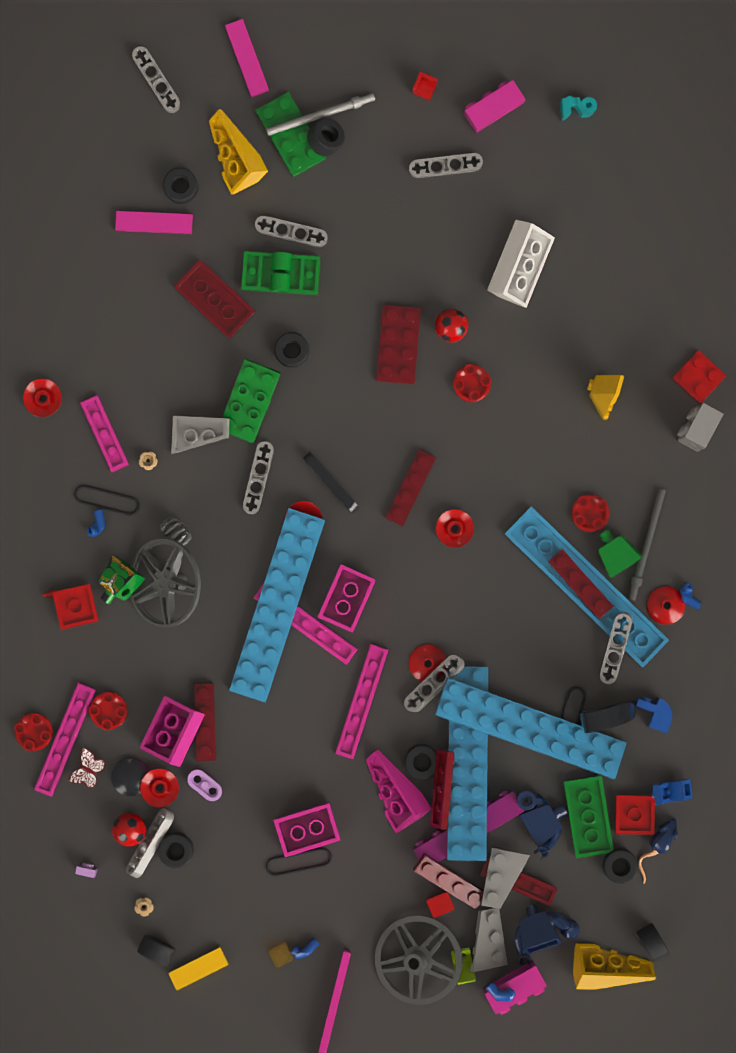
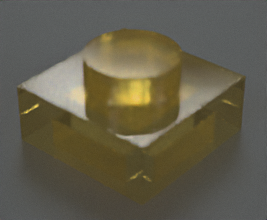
(280, 955)

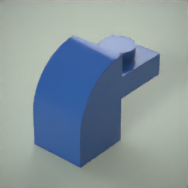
(661, 713)
(672, 791)

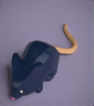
(660, 842)

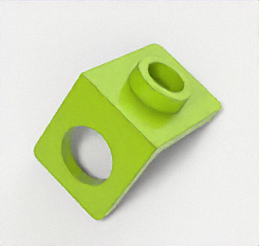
(466, 976)

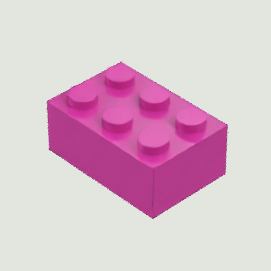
(346, 598)
(172, 731)
(307, 829)
(523, 981)

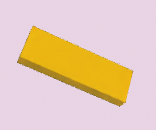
(198, 968)

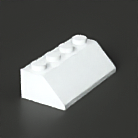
(521, 263)

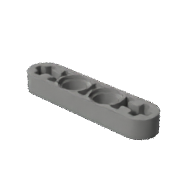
(156, 79)
(445, 162)
(290, 234)
(255, 477)
(615, 647)
(435, 685)
(150, 843)

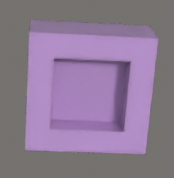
(86, 869)

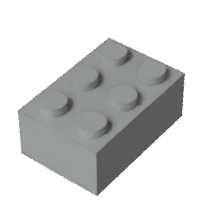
(700, 427)

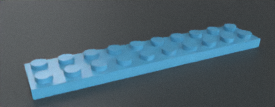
(541, 542)
(277, 605)
(530, 728)
(469, 786)

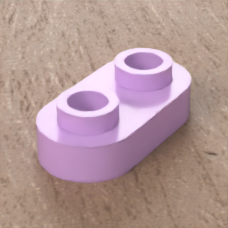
(205, 784)

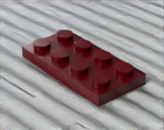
(214, 299)
(398, 344)

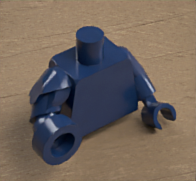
(541, 820)
(539, 933)

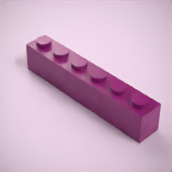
(498, 813)

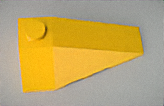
(239, 159)
(604, 392)
(602, 968)

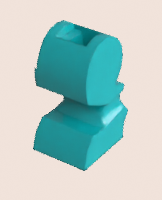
(584, 108)

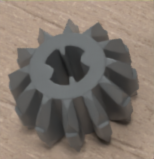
(175, 530)

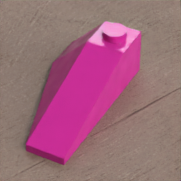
(401, 798)

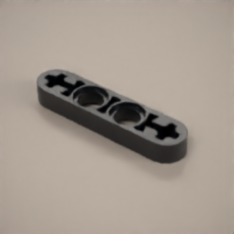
(331, 482)

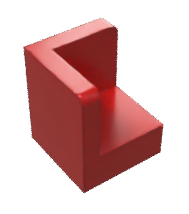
(424, 86)
(440, 904)

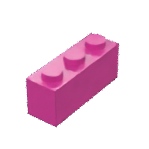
(494, 105)

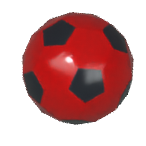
(451, 325)
(129, 829)

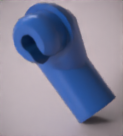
(99, 524)
(687, 596)
(306, 951)
(500, 995)

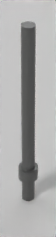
(636, 581)

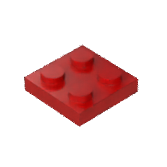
(699, 377)
(75, 606)
(634, 814)

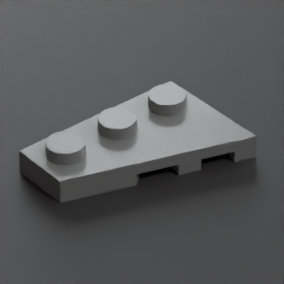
(197, 431)
(501, 875)
(489, 945)

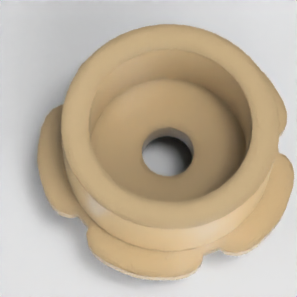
(153, 461)
(144, 901)

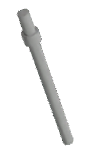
(354, 103)

